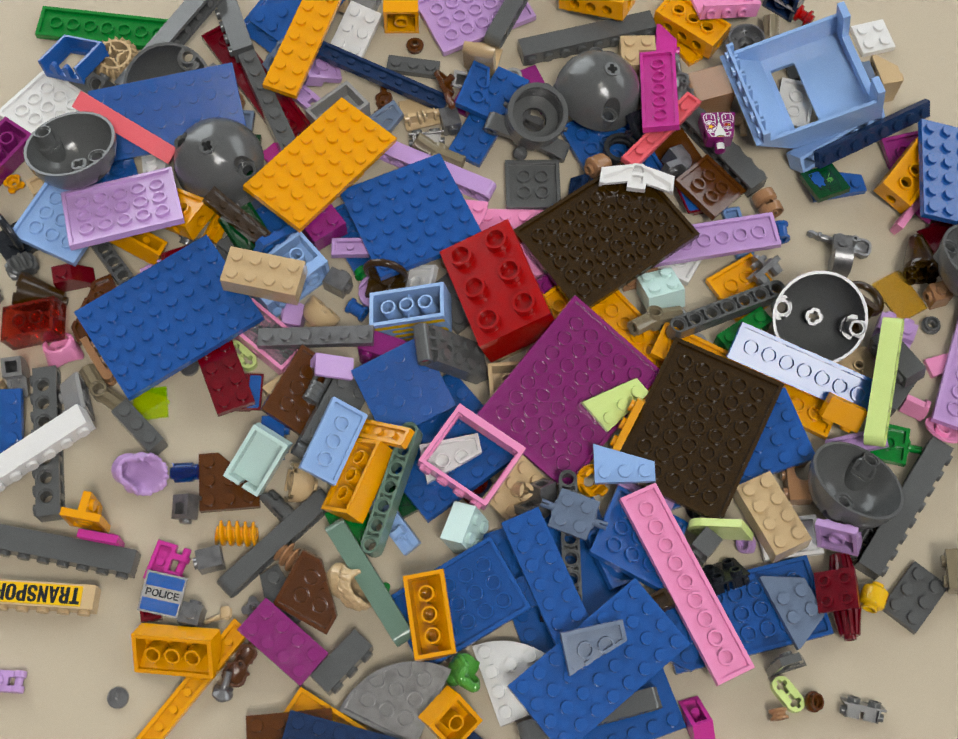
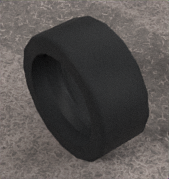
(617, 138)

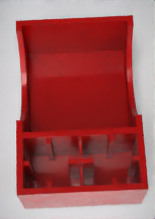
(498, 290)

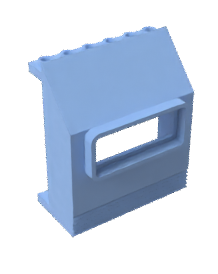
(827, 70)

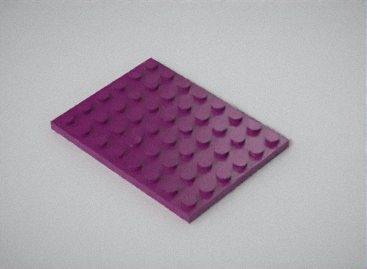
(544, 391)

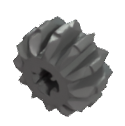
(20, 263)

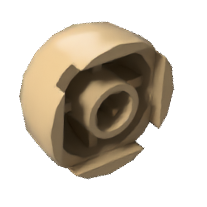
(318, 314)
(299, 484)

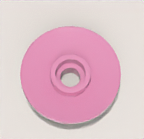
(941, 432)

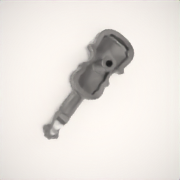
(682, 79)
(861, 246)

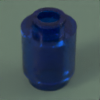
(184, 472)

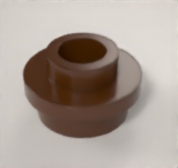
(419, 45)
(814, 701)

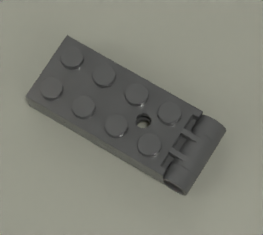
(449, 353)
(342, 389)

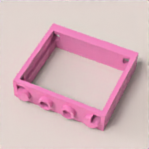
(488, 431)

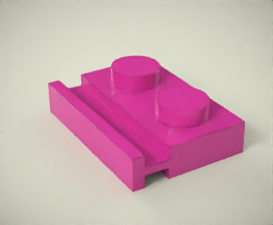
(95, 536)

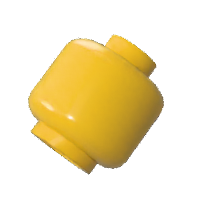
(873, 597)

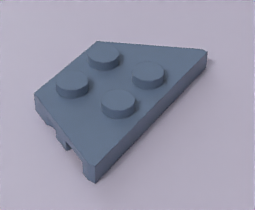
(794, 606)

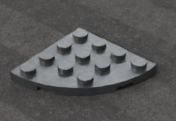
(396, 697)

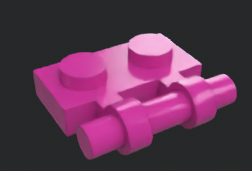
(163, 557)

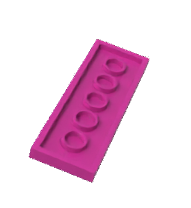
(659, 91)

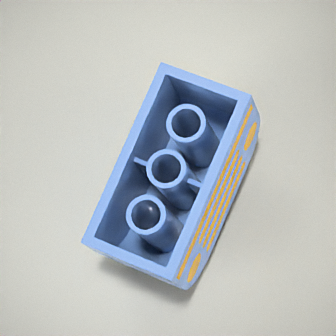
(400, 309)

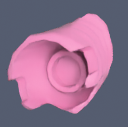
(62, 351)

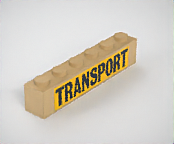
(49, 596)

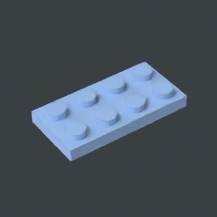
(333, 441)

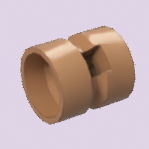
(767, 202)

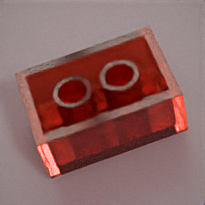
(33, 323)

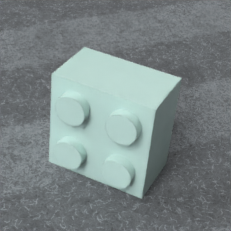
(660, 289)
(464, 527)

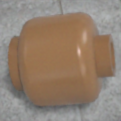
(594, 163)

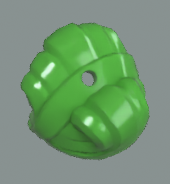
(463, 672)

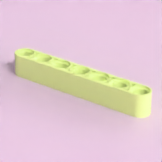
(884, 382)

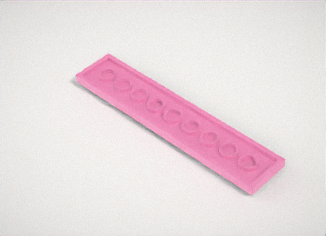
(686, 584)

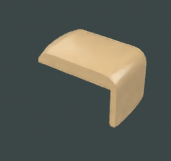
(482, 53)

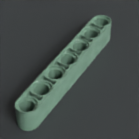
(392, 499)
(370, 582)

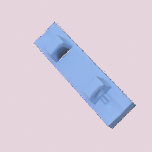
(401, 532)

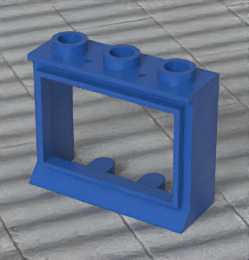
(93, 51)

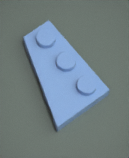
(621, 468)

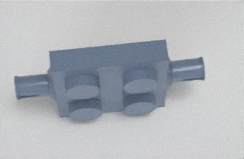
(574, 514)

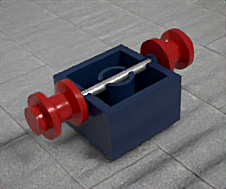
(790, 10)

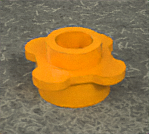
(10, 180)

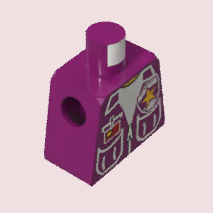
(717, 130)

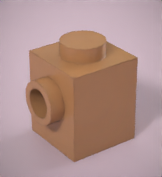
(937, 295)

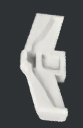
(637, 178)

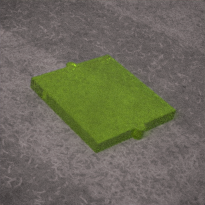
(153, 403)

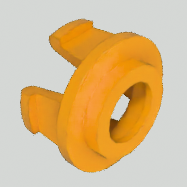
(593, 490)

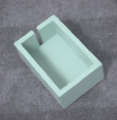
(257, 459)

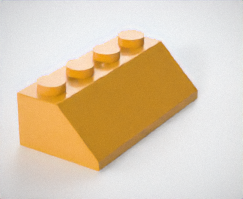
(358, 481)
(429, 615)
(176, 650)

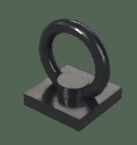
(10, 242)

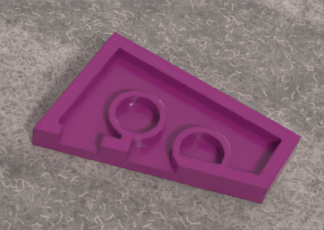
(895, 145)

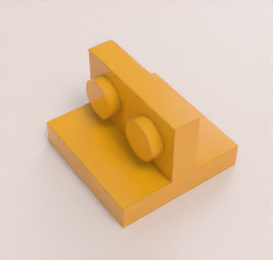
(88, 514)

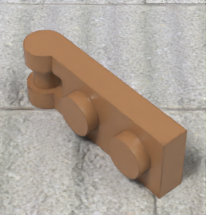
(98, 362)

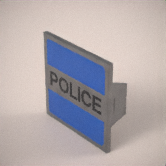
(162, 594)

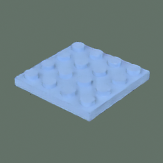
(45, 227)

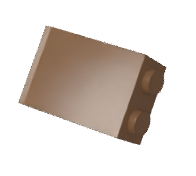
(713, 89)

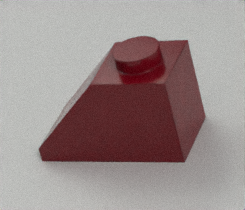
(70, 277)

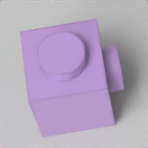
(293, 315)

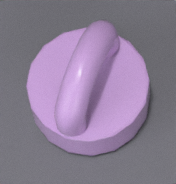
(746, 547)

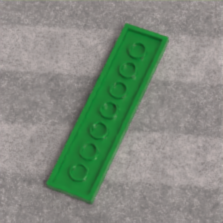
(96, 25)

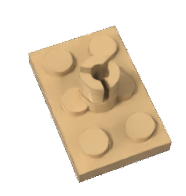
(515, 489)

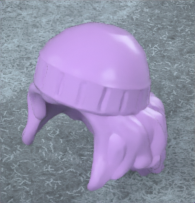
(140, 473)

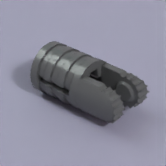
(315, 390)
(276, 505)

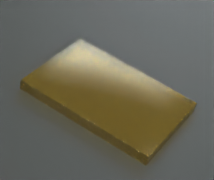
(899, 295)

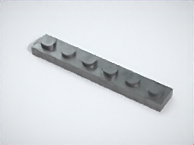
(315, 337)

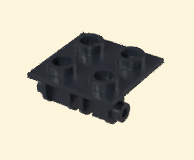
(726, 573)

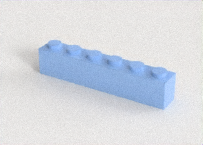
(802, 158)

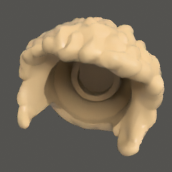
(346, 588)

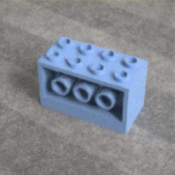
(299, 248)

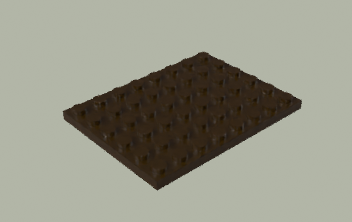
(604, 238)
(701, 426)

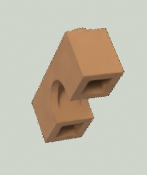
(795, 488)

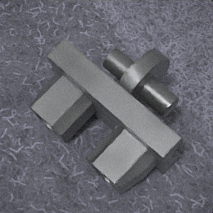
(770, 265)

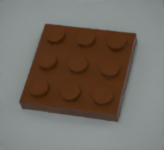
(709, 187)

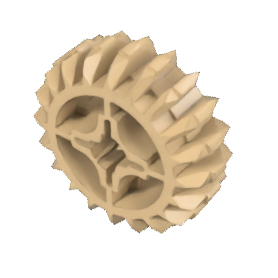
(124, 53)

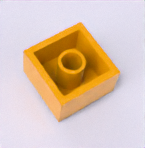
(401, 16)
(450, 716)

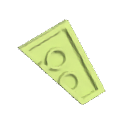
(612, 405)

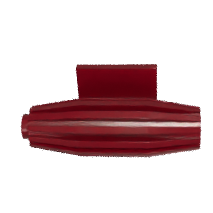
(839, 593)

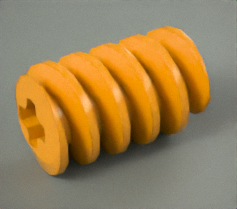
(236, 534)

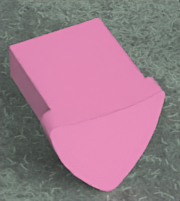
(915, 407)

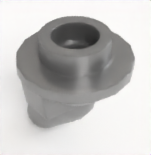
(223, 692)

